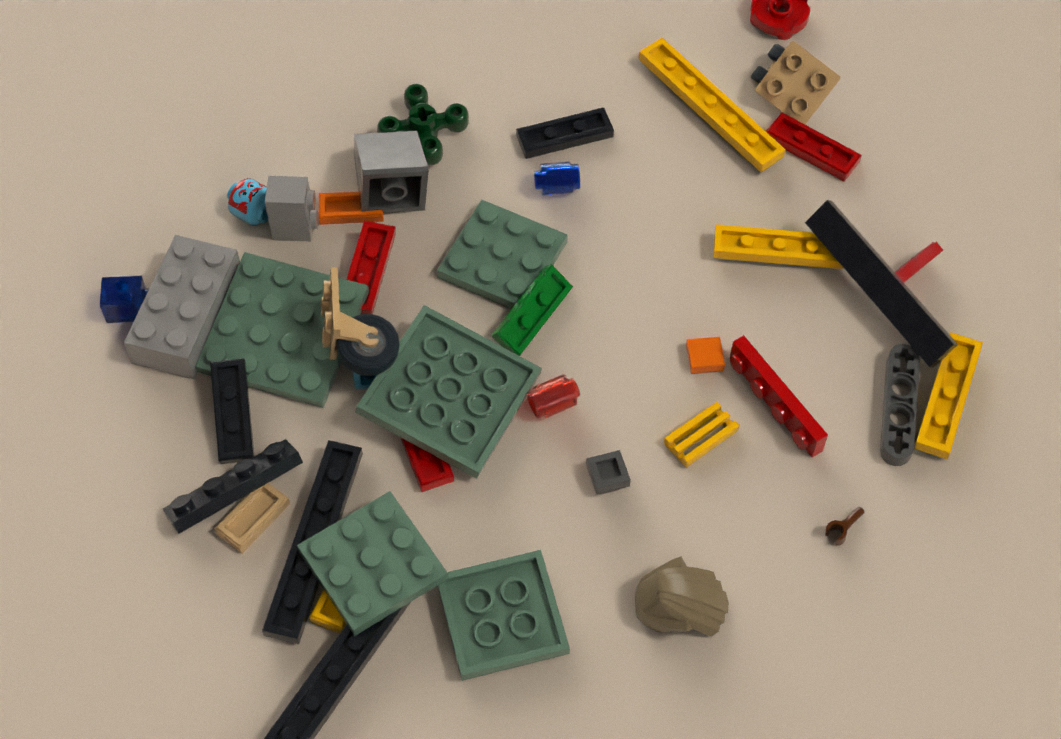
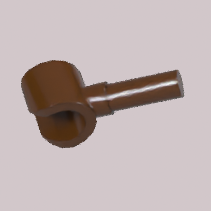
(844, 525)

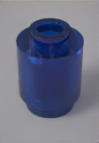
(557, 178)

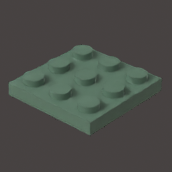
(500, 254)
(372, 562)
(502, 615)

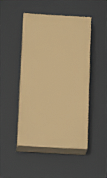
(252, 517)

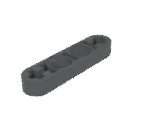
(903, 404)

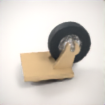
(363, 342)

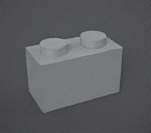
(291, 208)

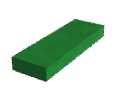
(532, 310)

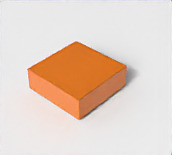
(705, 355)

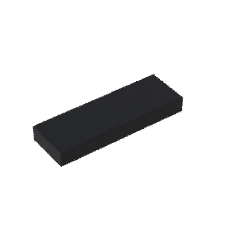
(564, 133)
(232, 410)

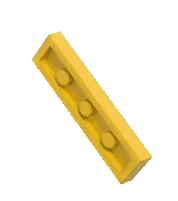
(771, 246)
(948, 397)

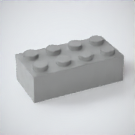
(181, 306)

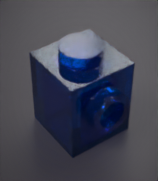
(122, 298)

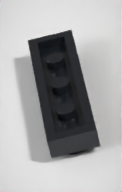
(233, 485)

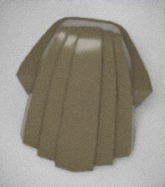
(681, 599)

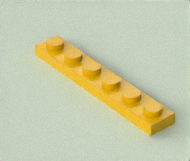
(712, 104)

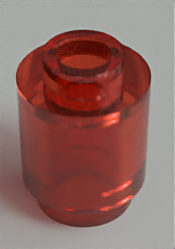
(553, 396)

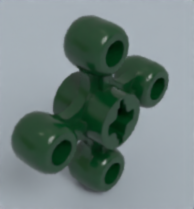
(426, 121)

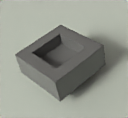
(608, 472)

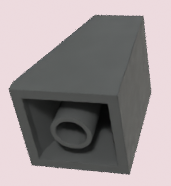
(391, 171)

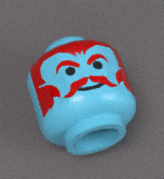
(248, 201)

